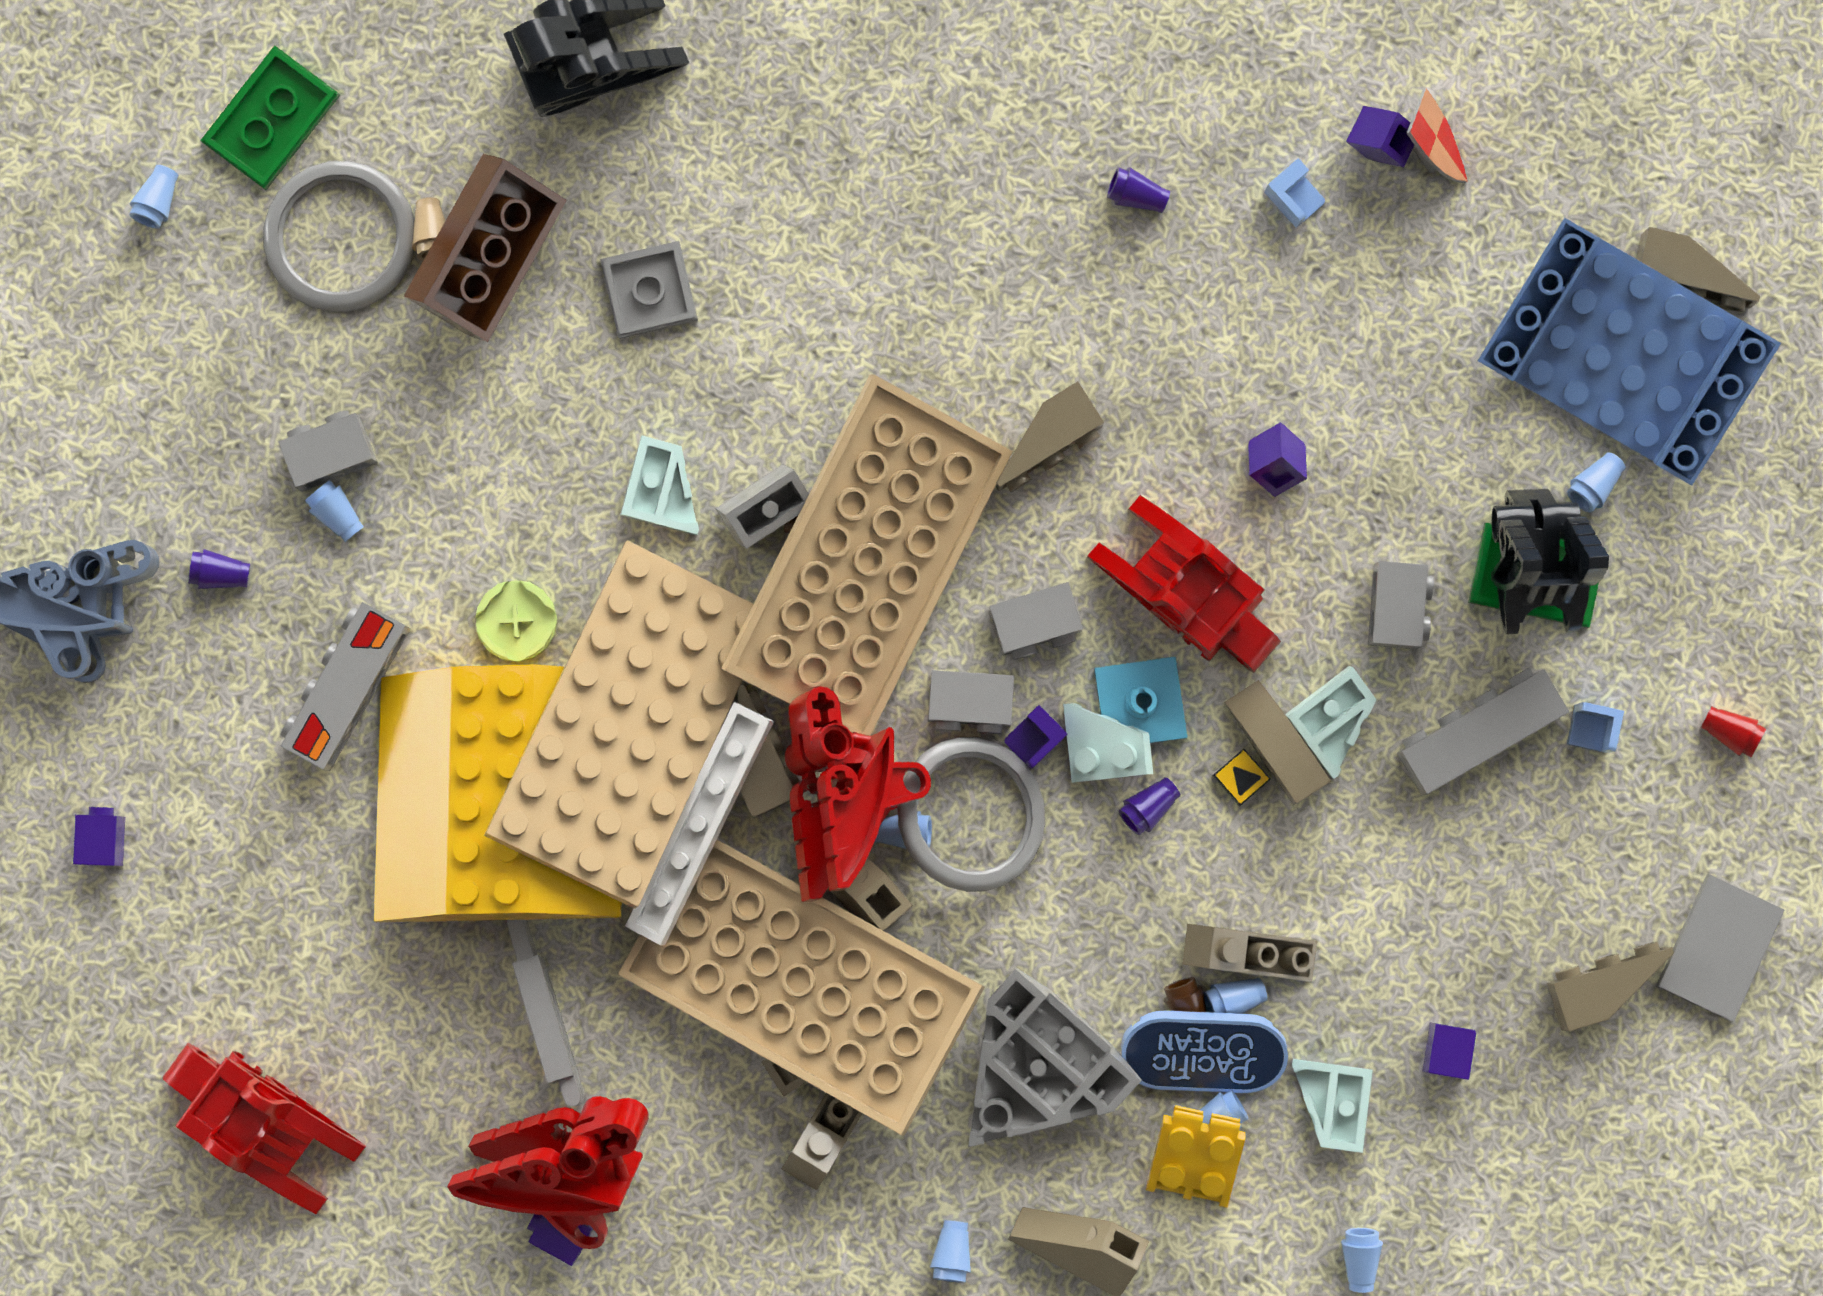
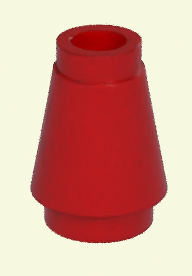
(1734, 730)

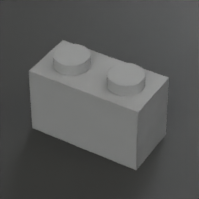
(327, 450)
(764, 506)
(1399, 605)
(1036, 620)
(971, 699)

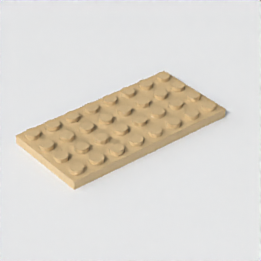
(868, 555)
(625, 727)
(808, 987)

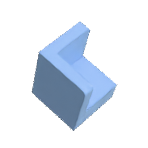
(1294, 193)
(1595, 727)

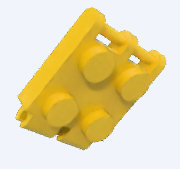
(1197, 1156)

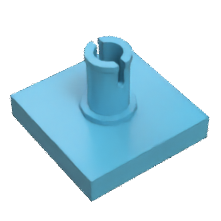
(1144, 697)

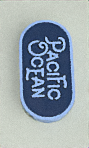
(1205, 1051)

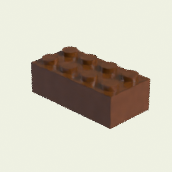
(485, 247)

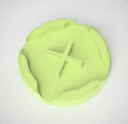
(516, 620)

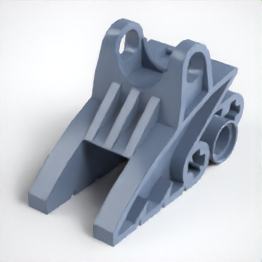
(35, 605)

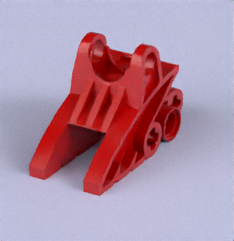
(1193, 589)
(849, 810)
(254, 1122)
(559, 1172)

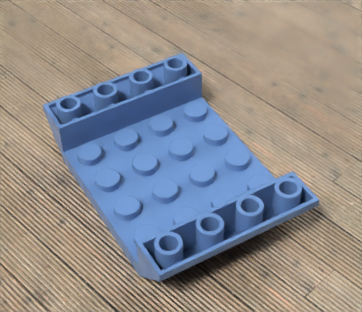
(1629, 351)

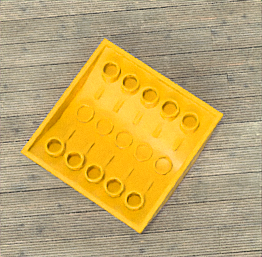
(441, 773)

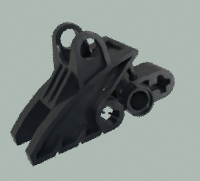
(572, 57)
(1530, 567)

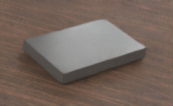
(1720, 948)

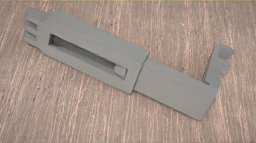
(544, 1014)

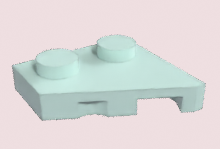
(660, 488)
(1332, 718)
(1104, 747)
(1336, 1102)

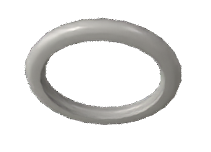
(293, 190)
(1035, 816)

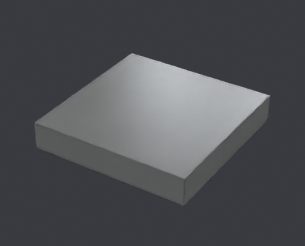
(649, 289)

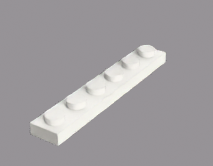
(700, 823)

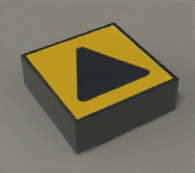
(1241, 777)

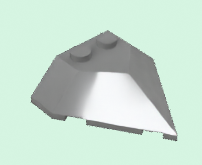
(1042, 1064)

